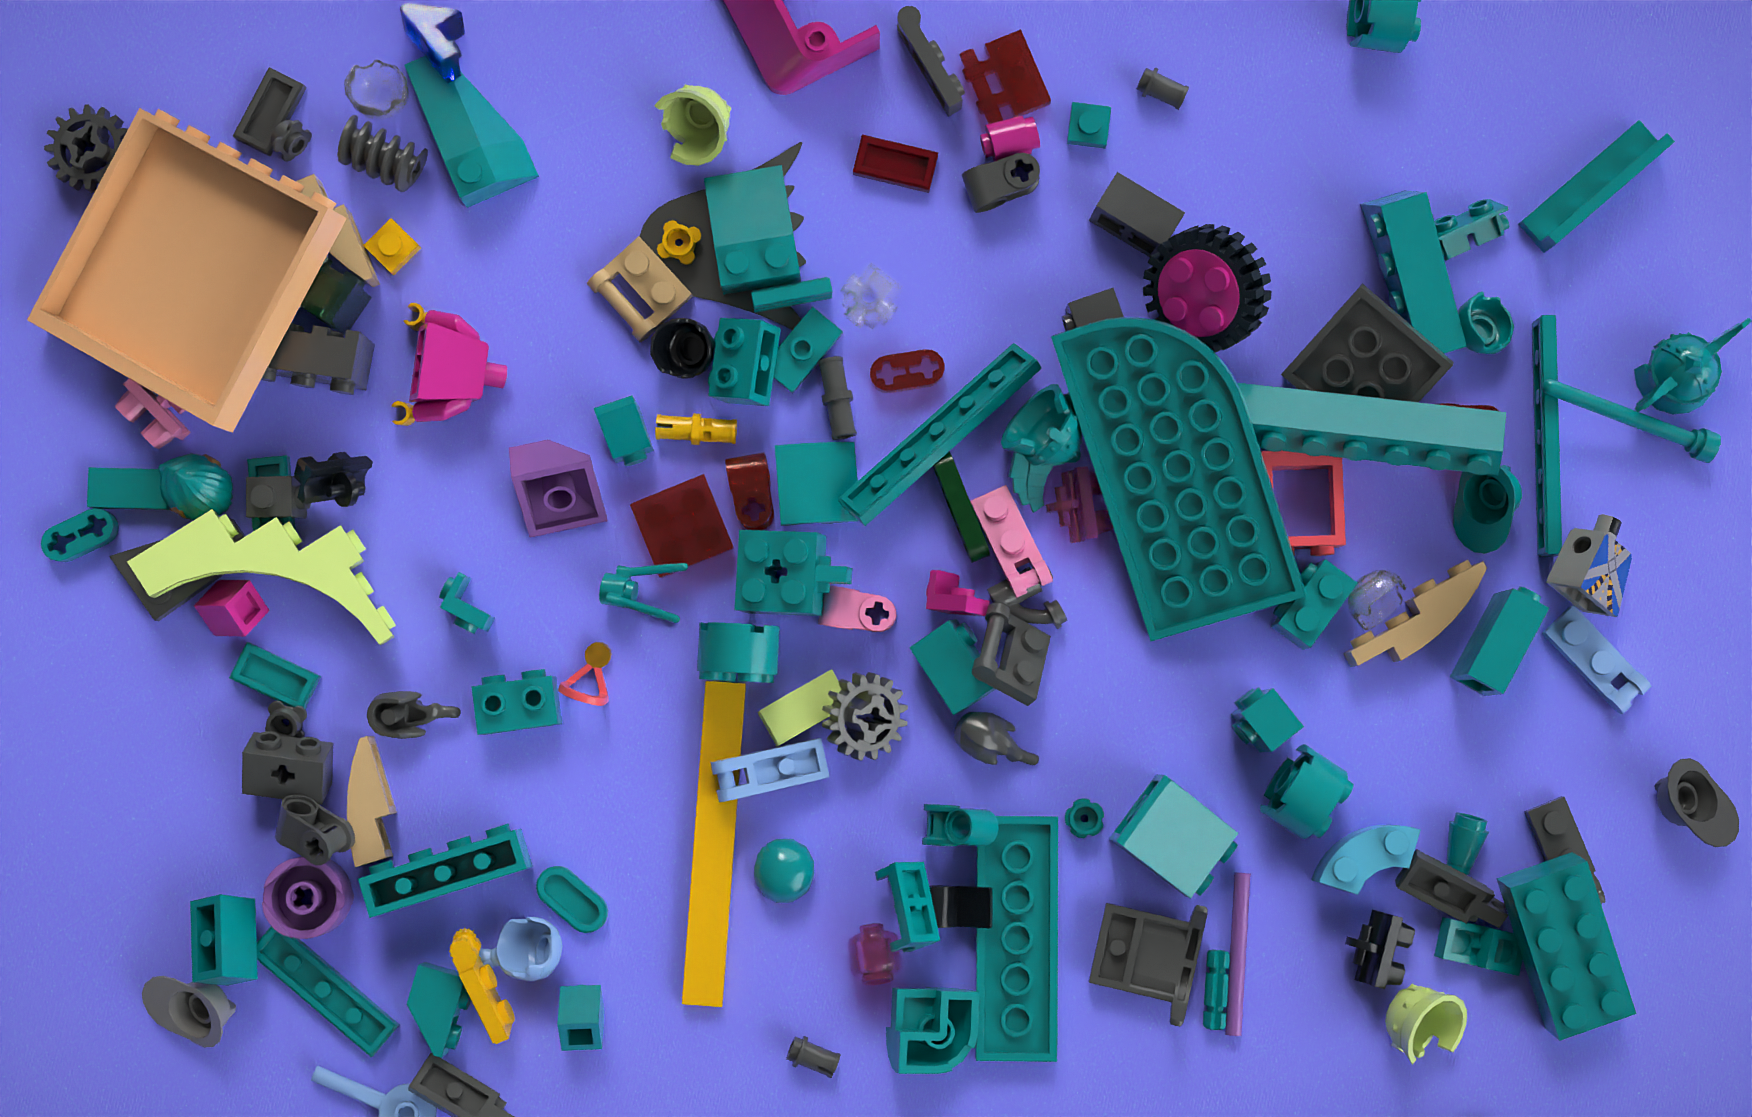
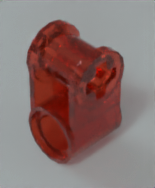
(751, 484)

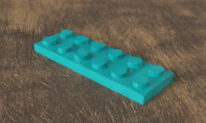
(1021, 949)

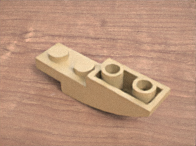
(1431, 612)

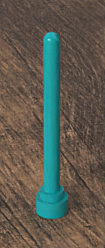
(1700, 443)

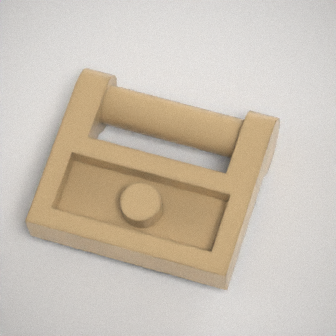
(649, 279)

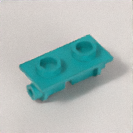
(1480, 221)

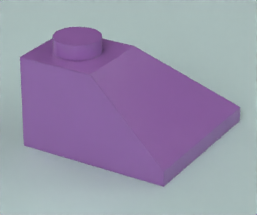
(555, 487)

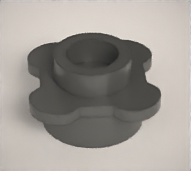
(290, 139)
(294, 715)

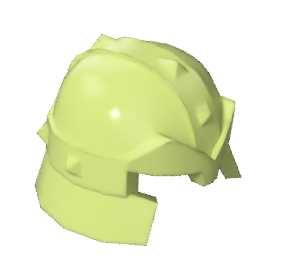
(697, 120)
(1421, 1013)

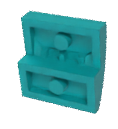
(813, 480)

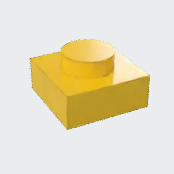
(392, 246)

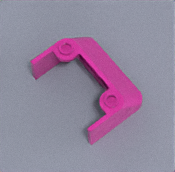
(794, 56)

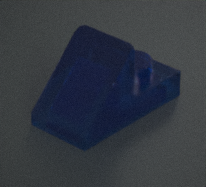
(435, 35)

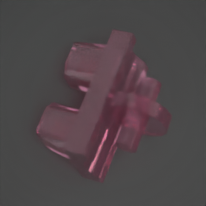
(1076, 505)

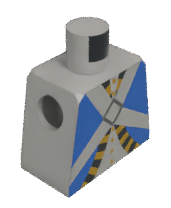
(1593, 568)

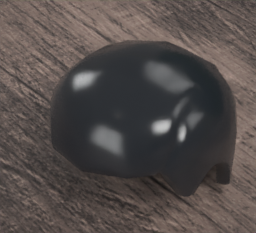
(682, 348)

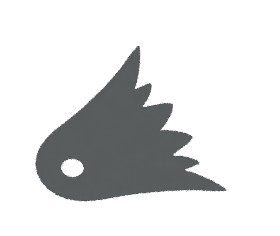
(702, 274)

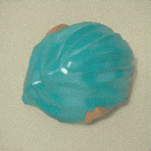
(195, 485)

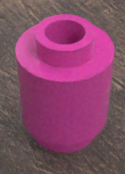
(1010, 137)

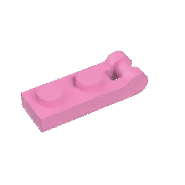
(1010, 540)

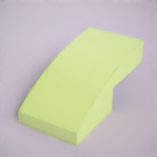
(799, 708)

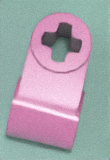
(849, 608)

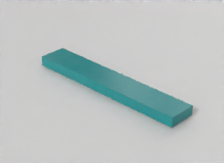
(939, 434)
(1546, 438)

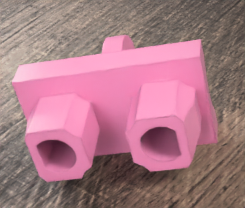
(164, 426)

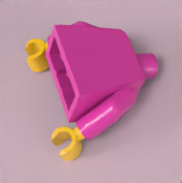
(447, 367)

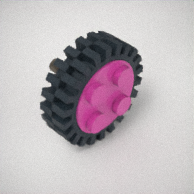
(1208, 285)

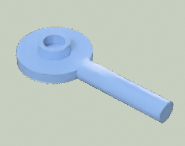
(396, 1103)

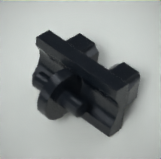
(336, 479)
(1377, 947)

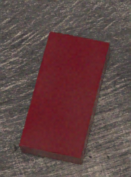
(895, 163)

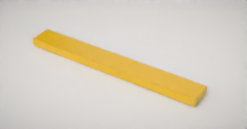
(713, 849)

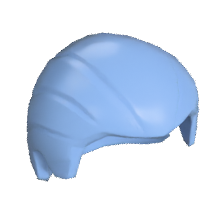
(526, 949)

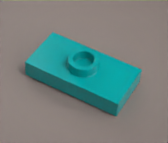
(804, 349)

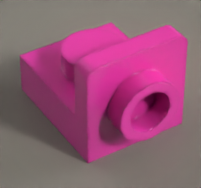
(947, 598)

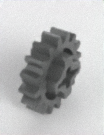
(93, 133)
(867, 734)

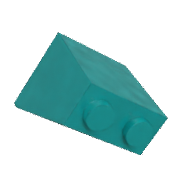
(1175, 836)

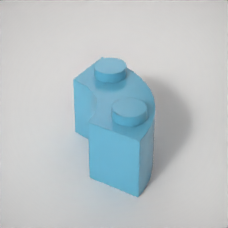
(1364, 853)

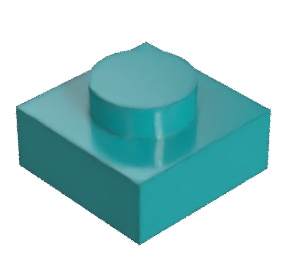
(1089, 125)

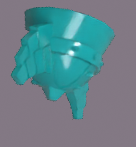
(1682, 371)
(1041, 436)

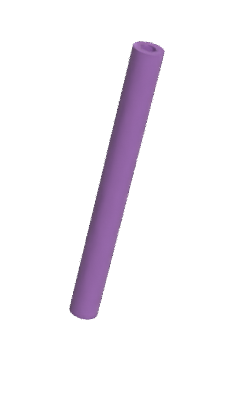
(1238, 954)

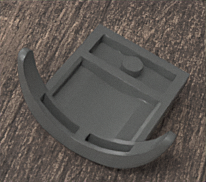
(1149, 955)

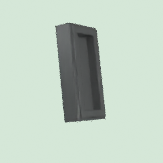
(270, 105)

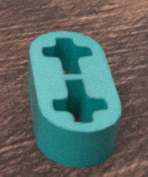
(75, 527)

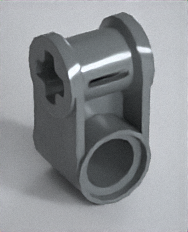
(993, 182)
(312, 829)

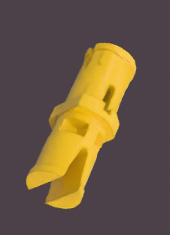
(696, 429)

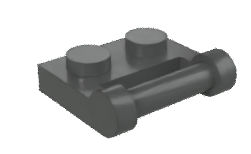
(1021, 658)

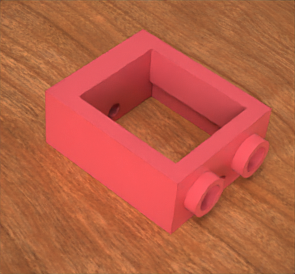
(1285, 460)

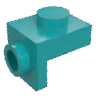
(466, 615)

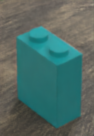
(1500, 641)

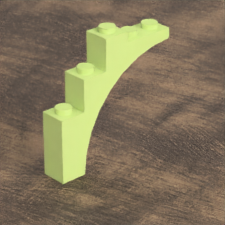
(208, 549)

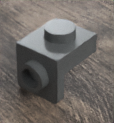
(274, 498)

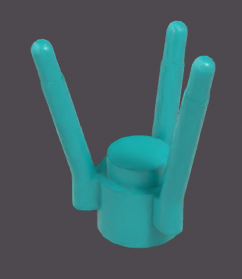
(622, 592)

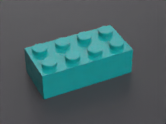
(1566, 946)

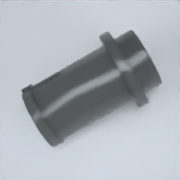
(1162, 88)
(812, 1056)

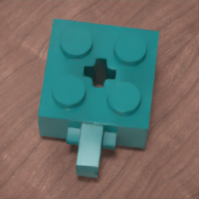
(807, 578)

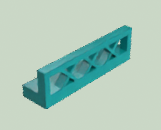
(1593, 185)

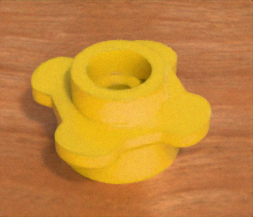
(673, 232)

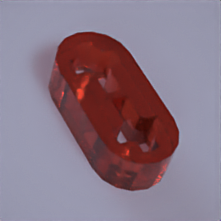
(909, 380)

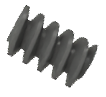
(380, 157)

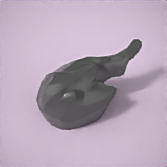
(400, 712)
(986, 736)

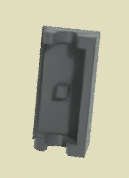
(1136, 215)

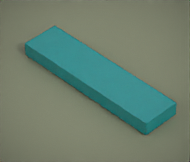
(326, 990)

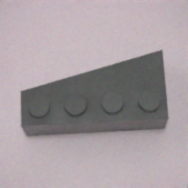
(323, 358)

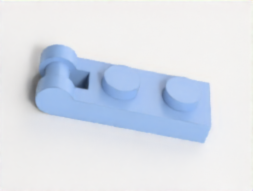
(1595, 658)
(771, 769)

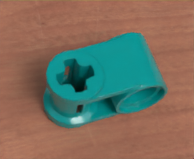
(959, 826)

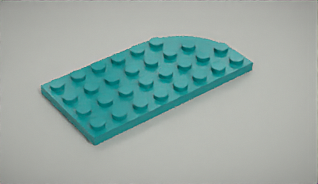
(1178, 473)

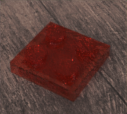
(682, 524)

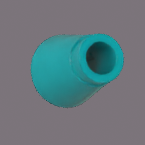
(1465, 841)

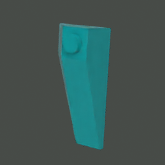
(473, 138)

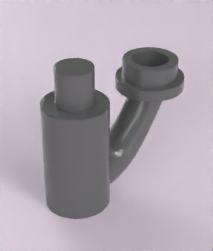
(1053, 611)

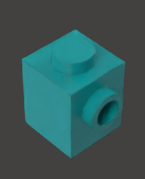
(581, 1017)

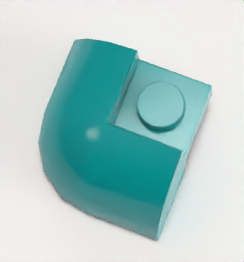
(931, 1028)

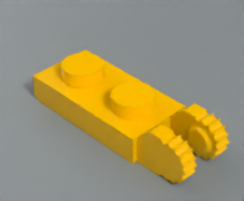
(480, 985)

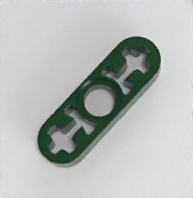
(961, 508)

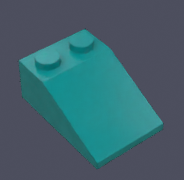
(752, 230)

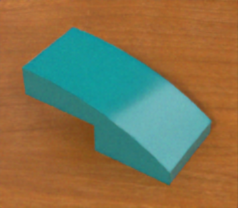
(1478, 946)

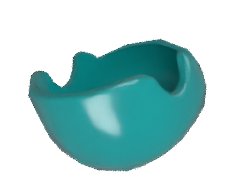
(1485, 324)
(784, 870)

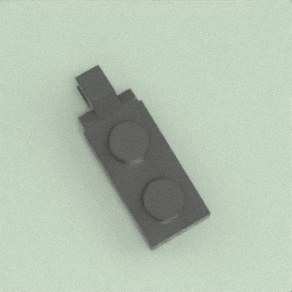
(1450, 890)
(455, 1091)

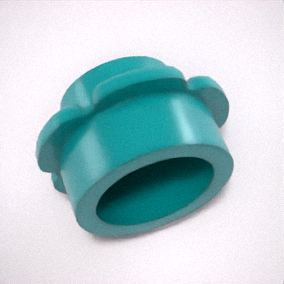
(1092, 810)

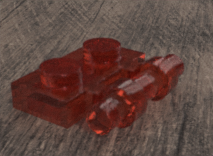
(1016, 73)

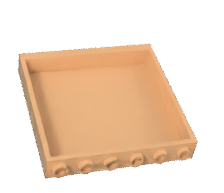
(187, 268)

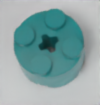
(1383, 24)
(739, 650)
(1306, 793)

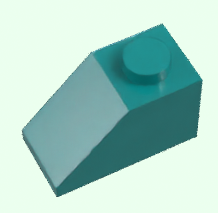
(624, 430)

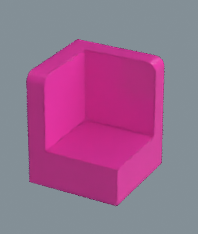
(231, 608)

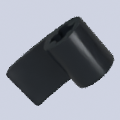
(962, 906)

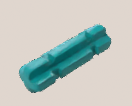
(1216, 989)

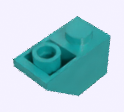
(436, 1005)

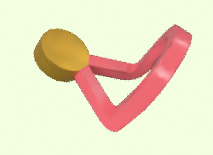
(596, 656)

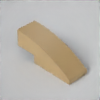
(348, 245)
(367, 803)

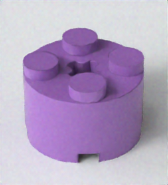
(284, 894)

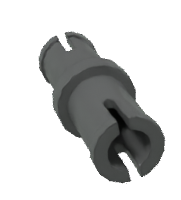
(837, 398)

